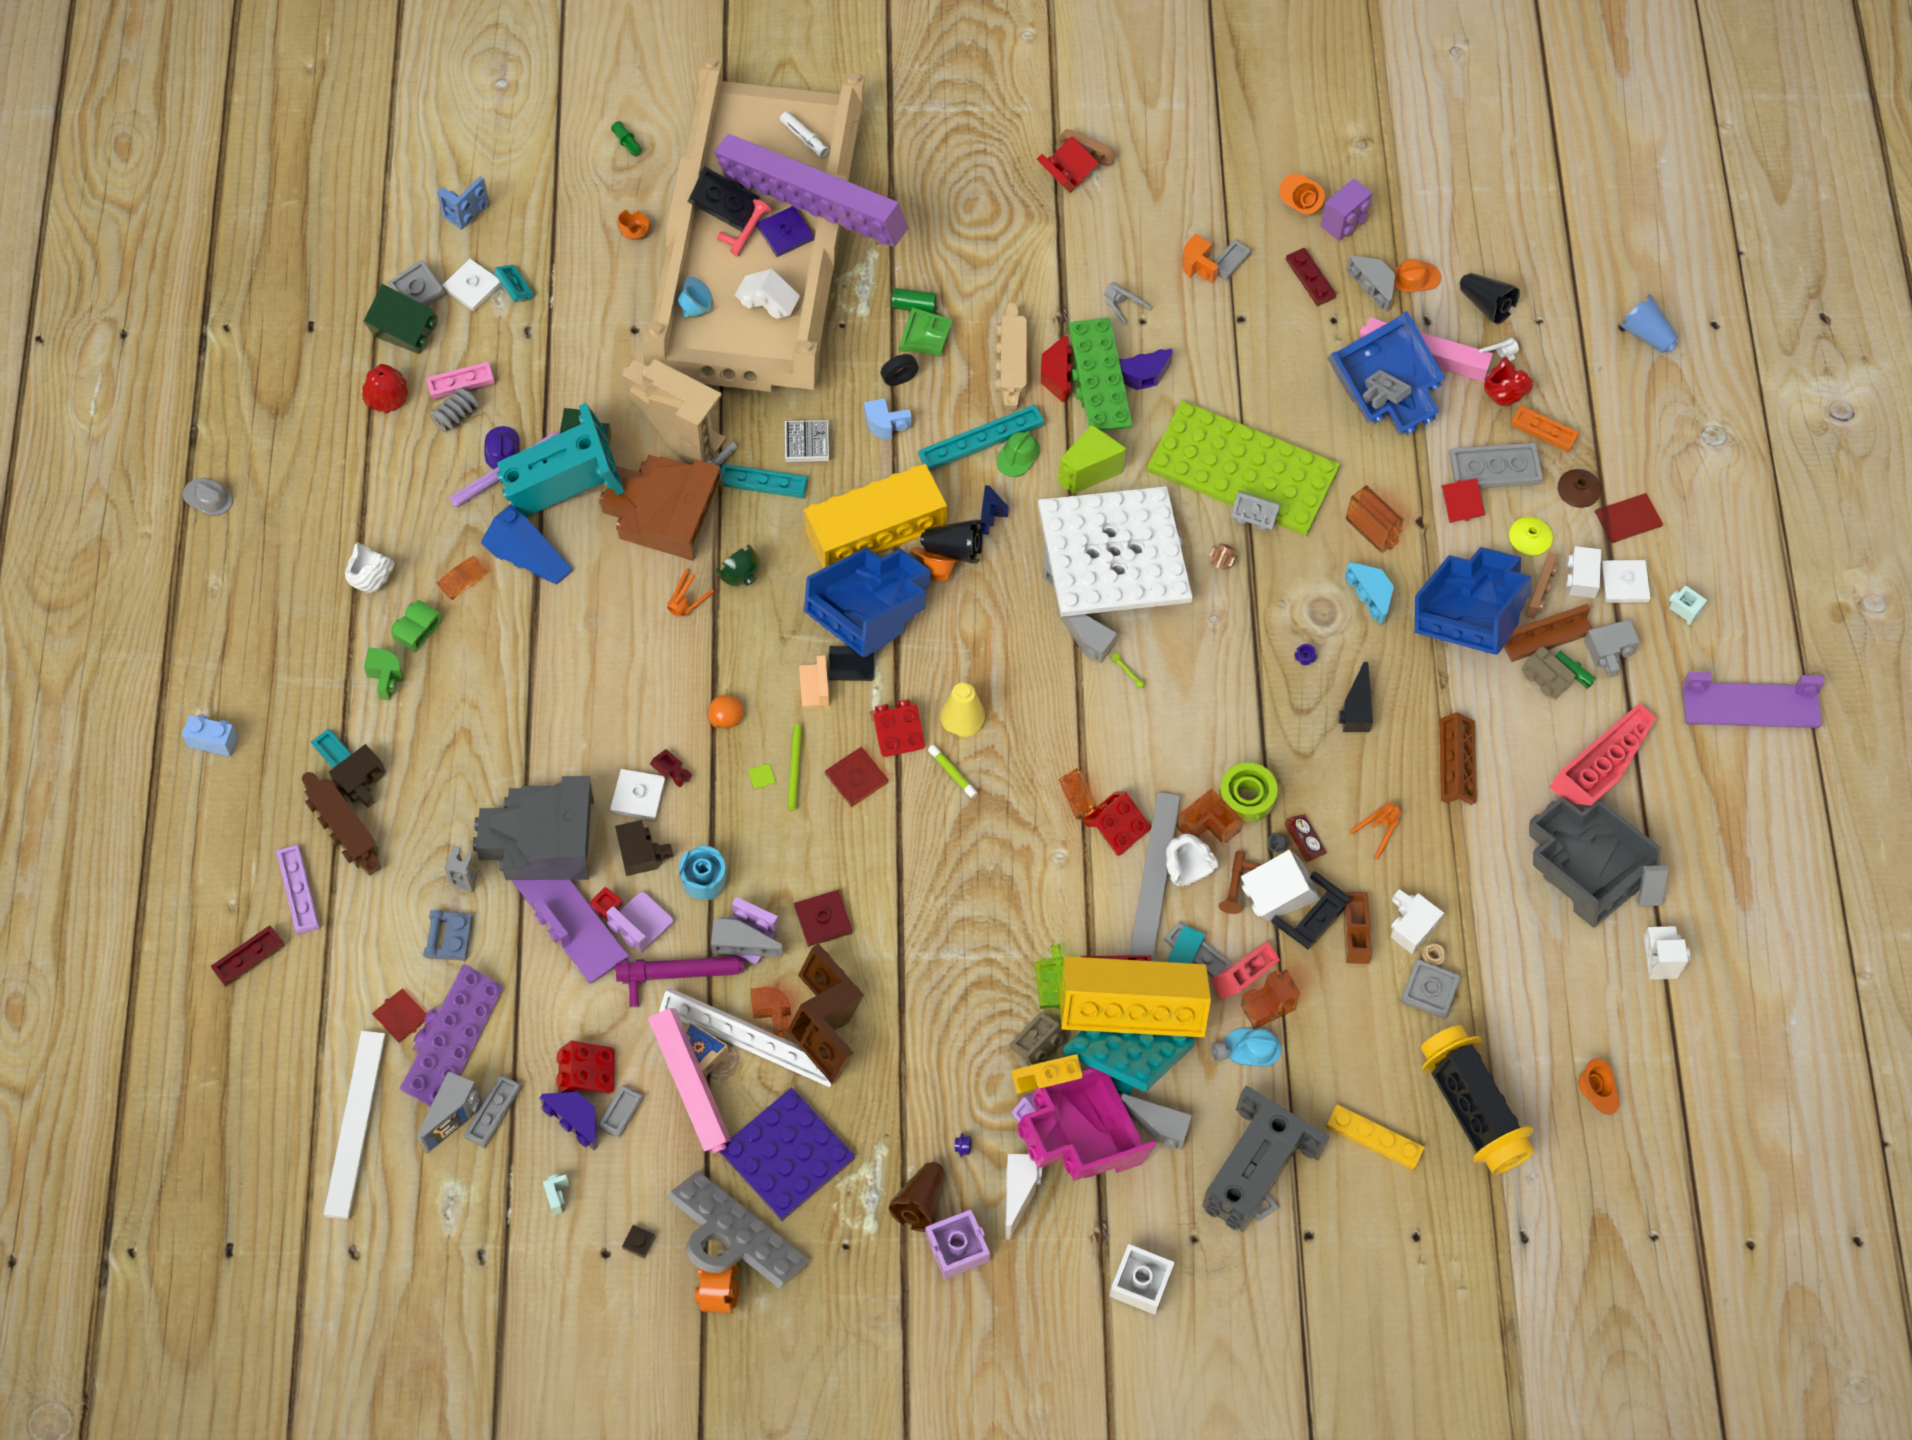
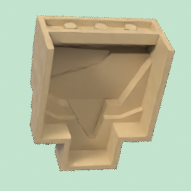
(676, 408)

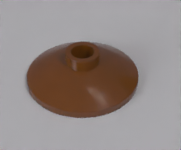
(1579, 495)

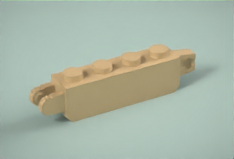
(1013, 357)

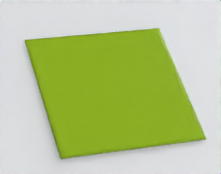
(761, 776)

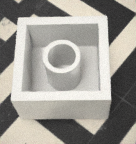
(1141, 1279)

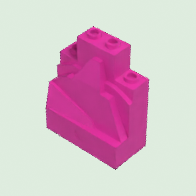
(1084, 1127)

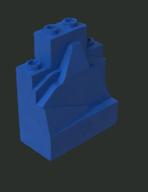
(1401, 353)
(867, 597)
(1473, 600)

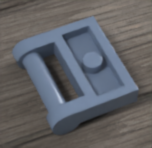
(455, 939)

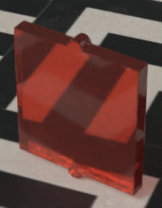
(400, 1015)

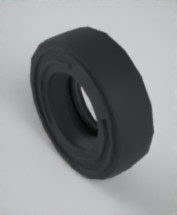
(904, 361)

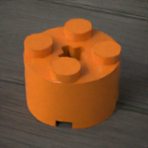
(718, 1291)

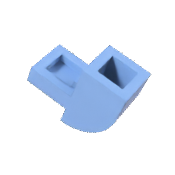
(883, 423)

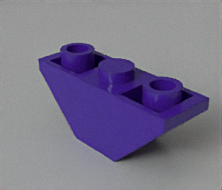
(1145, 370)
(574, 1114)

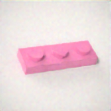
(468, 377)

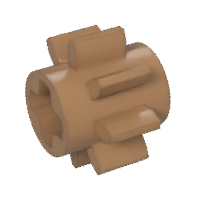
(1223, 556)

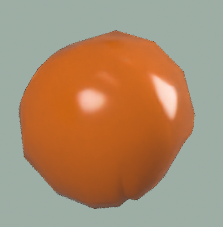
(633, 225)
(725, 711)

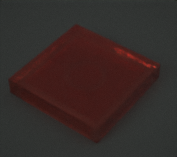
(856, 776)

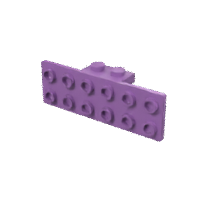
(573, 925)
(450, 1033)

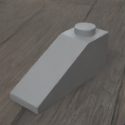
(1090, 635)
(737, 938)
(1161, 1122)

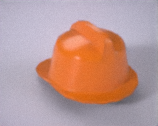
(1302, 193)
(1416, 276)
(940, 565)
(1599, 1086)

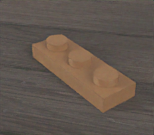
(1543, 586)

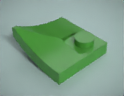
(925, 333)

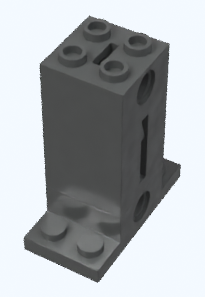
(1259, 1158)

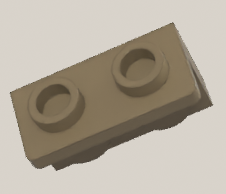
(1038, 1039)

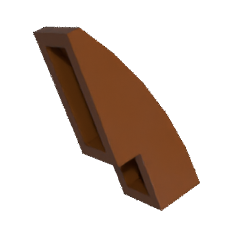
(1357, 929)

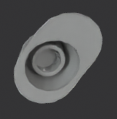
(207, 496)

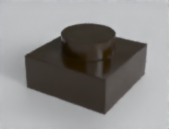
(638, 1241)

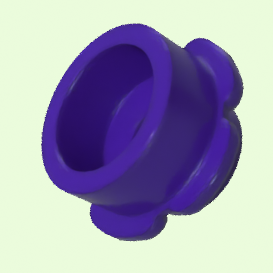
(1305, 649)
(963, 1145)

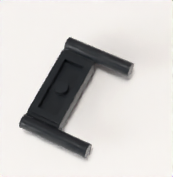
(1319, 917)

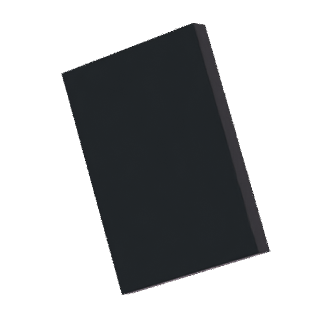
(723, 199)

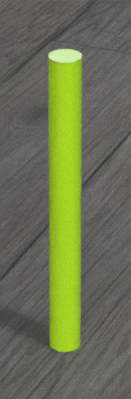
(794, 767)

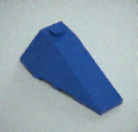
(519, 542)

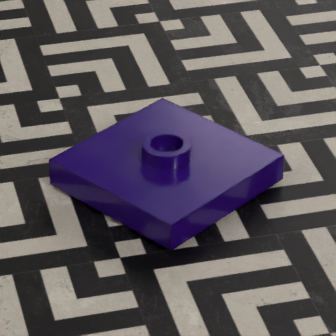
(785, 231)

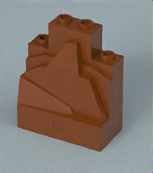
(663, 503)

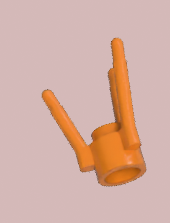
(679, 603)
(1386, 816)

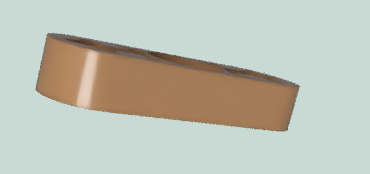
(1100, 152)

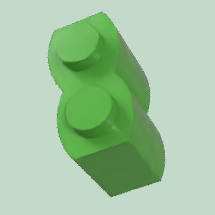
(416, 625)

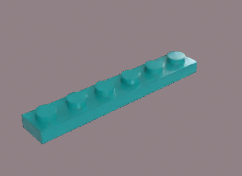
(980, 438)

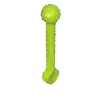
(1116, 659)

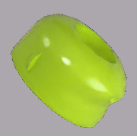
(1252, 777)

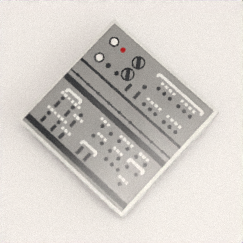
(806, 441)

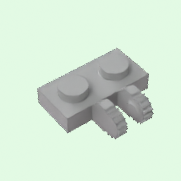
(1386, 387)

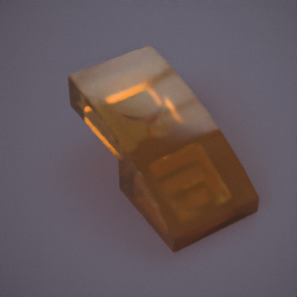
(461, 576)

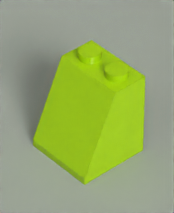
(1090, 461)

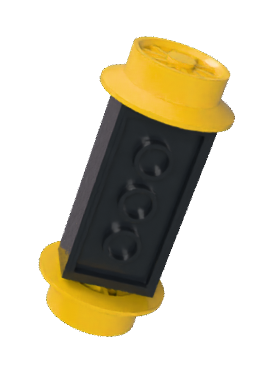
(1476, 1100)

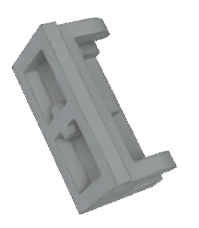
(458, 871)

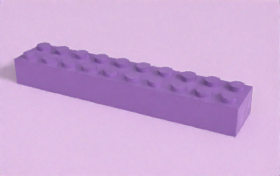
(811, 190)

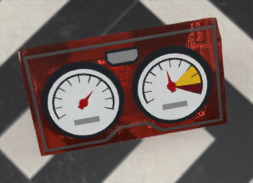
(1305, 837)

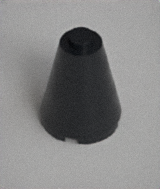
(1490, 296)
(955, 540)

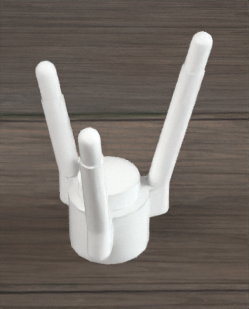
(1505, 348)

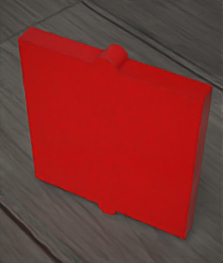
(1463, 500)

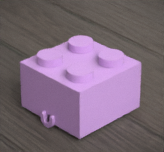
(957, 1244)

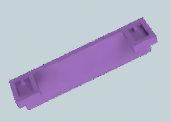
(1752, 703)

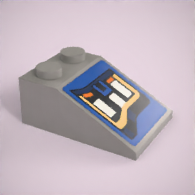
(449, 1111)

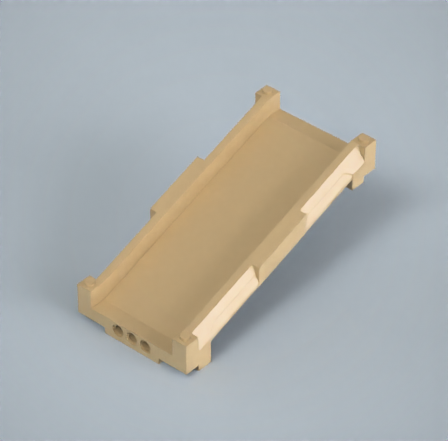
(731, 341)

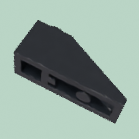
(1357, 708)

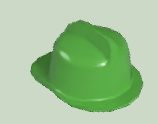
(1018, 454)

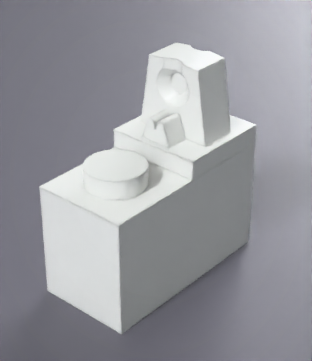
(1417, 920)

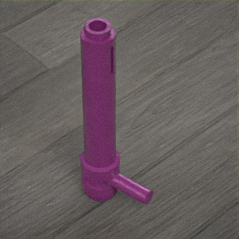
(642, 970)

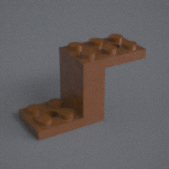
(820, 1016)

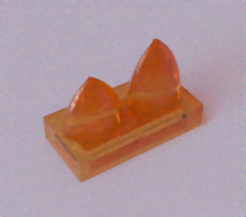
(1078, 794)

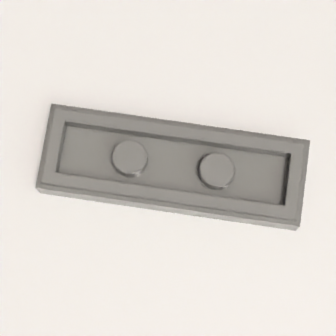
(1206, 955)
(492, 1111)

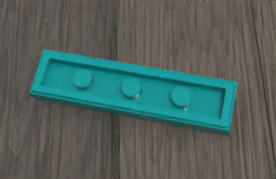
(764, 481)

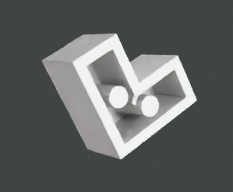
(769, 291)
(1665, 952)

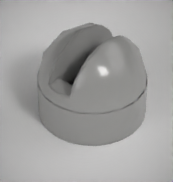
(1220, 1051)

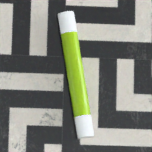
(952, 771)

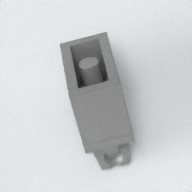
(1610, 643)

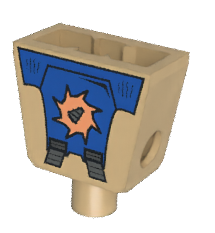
(706, 1048)

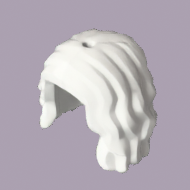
(367, 569)
(1189, 860)

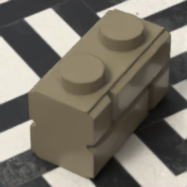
(1548, 673)

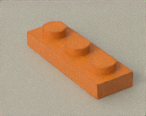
(1544, 428)

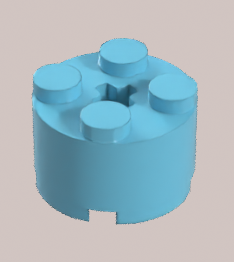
(703, 872)

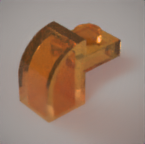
(771, 1003)

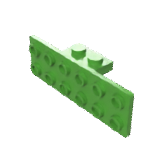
(1099, 374)

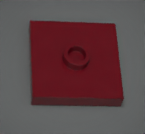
(823, 918)

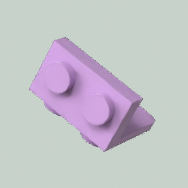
(639, 921)

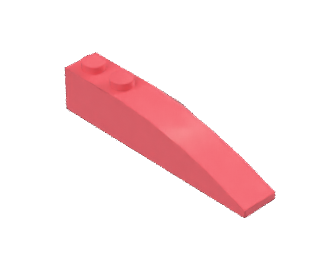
(1604, 760)

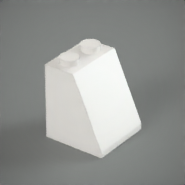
(1280, 886)

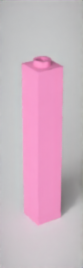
(1448, 354)
(690, 1080)

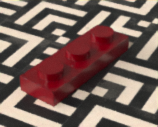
(1310, 276)
(247, 955)

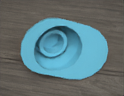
(695, 297)
(1253, 1047)

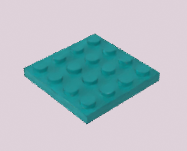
(1130, 1056)

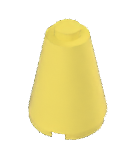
(962, 711)

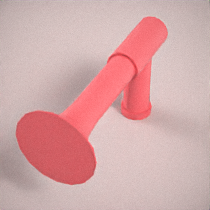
(737, 244)

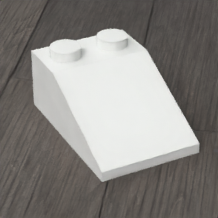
(1021, 1184)

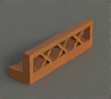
(1548, 633)
(1454, 758)

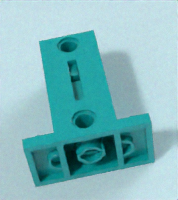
(560, 467)

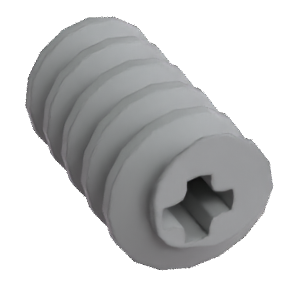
(453, 408)

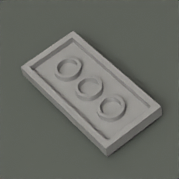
(1497, 465)

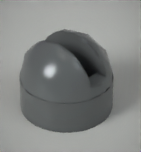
(1277, 842)

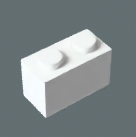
(1584, 572)

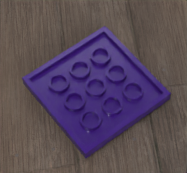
(787, 1154)

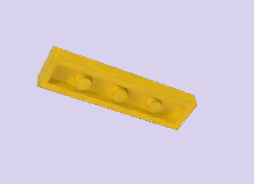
(1375, 1137)

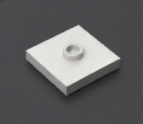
(471, 285)
(1625, 581)
(638, 794)

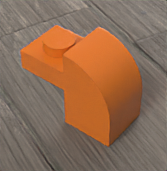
(1196, 259)

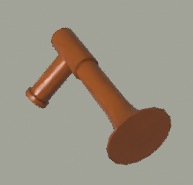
(1231, 905)

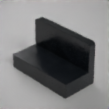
(849, 665)

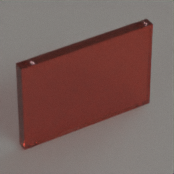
(1628, 518)

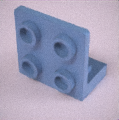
(463, 209)

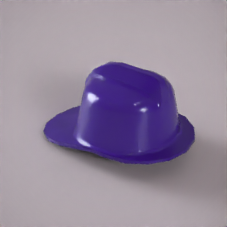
(500, 444)

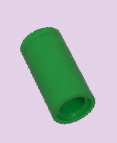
(906, 299)

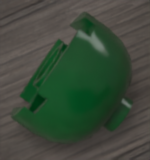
(740, 567)

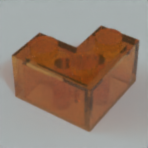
(1212, 814)
(1272, 1001)

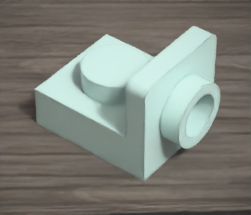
(555, 1197)

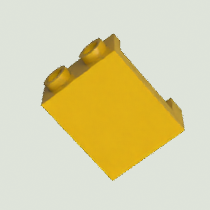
(1046, 1074)

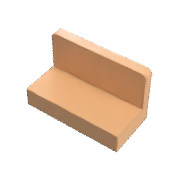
(814, 683)

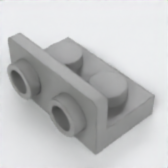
(1255, 510)

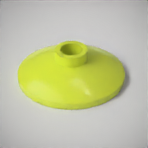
(1528, 543)

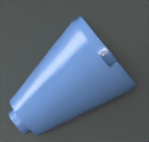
(1650, 325)

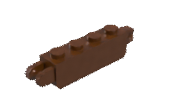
(342, 822)

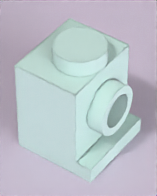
(1687, 604)

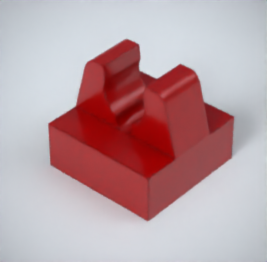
(604, 901)

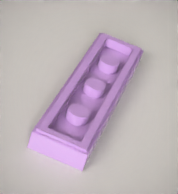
(298, 889)

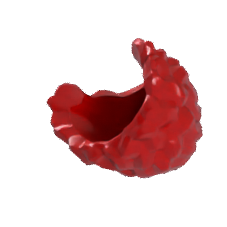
(1506, 384)
(384, 392)

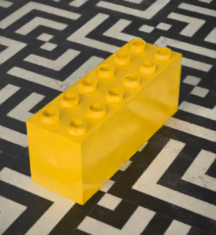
(875, 516)
(1134, 996)

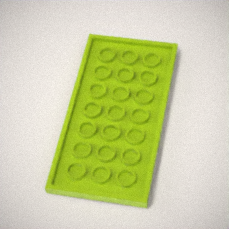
(1226, 457)

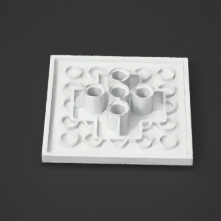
(1114, 551)

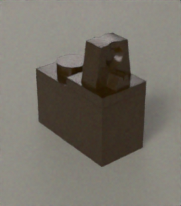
(357, 773)
(638, 850)

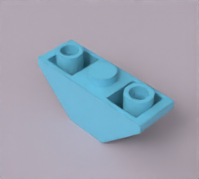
(1371, 587)

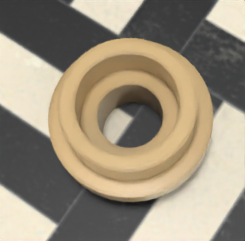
(1436, 949)

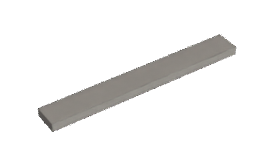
(1154, 875)

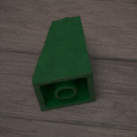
(400, 320)

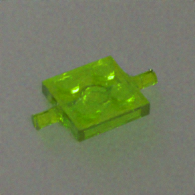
(1048, 979)

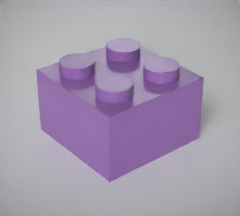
(1346, 209)

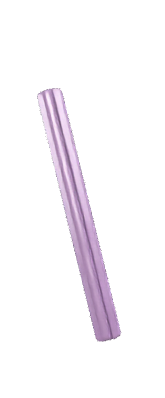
(482, 483)

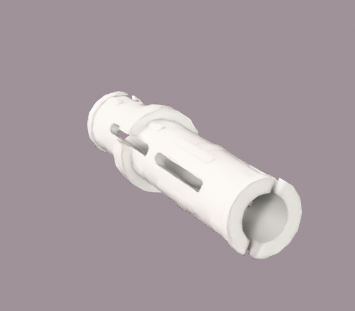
(810, 139)

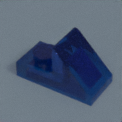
(991, 507)

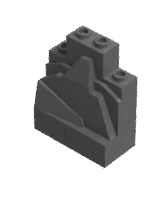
(539, 831)
(1591, 856)

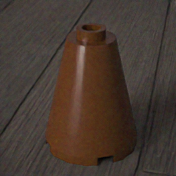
(919, 1198)

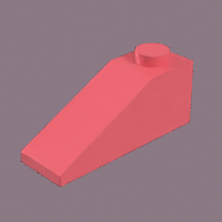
(1244, 970)

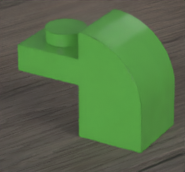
(385, 667)

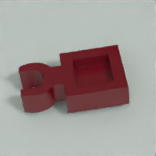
(669, 766)

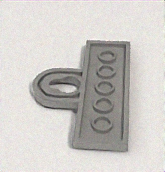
(737, 1229)

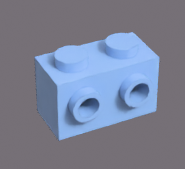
(210, 735)

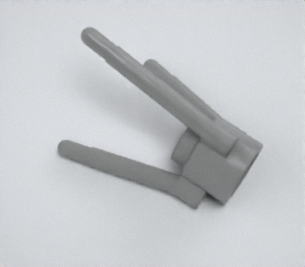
(1117, 294)

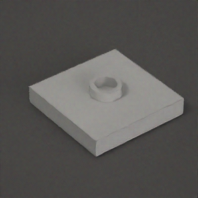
(418, 284)
(1430, 988)

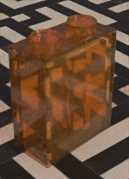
(1374, 519)

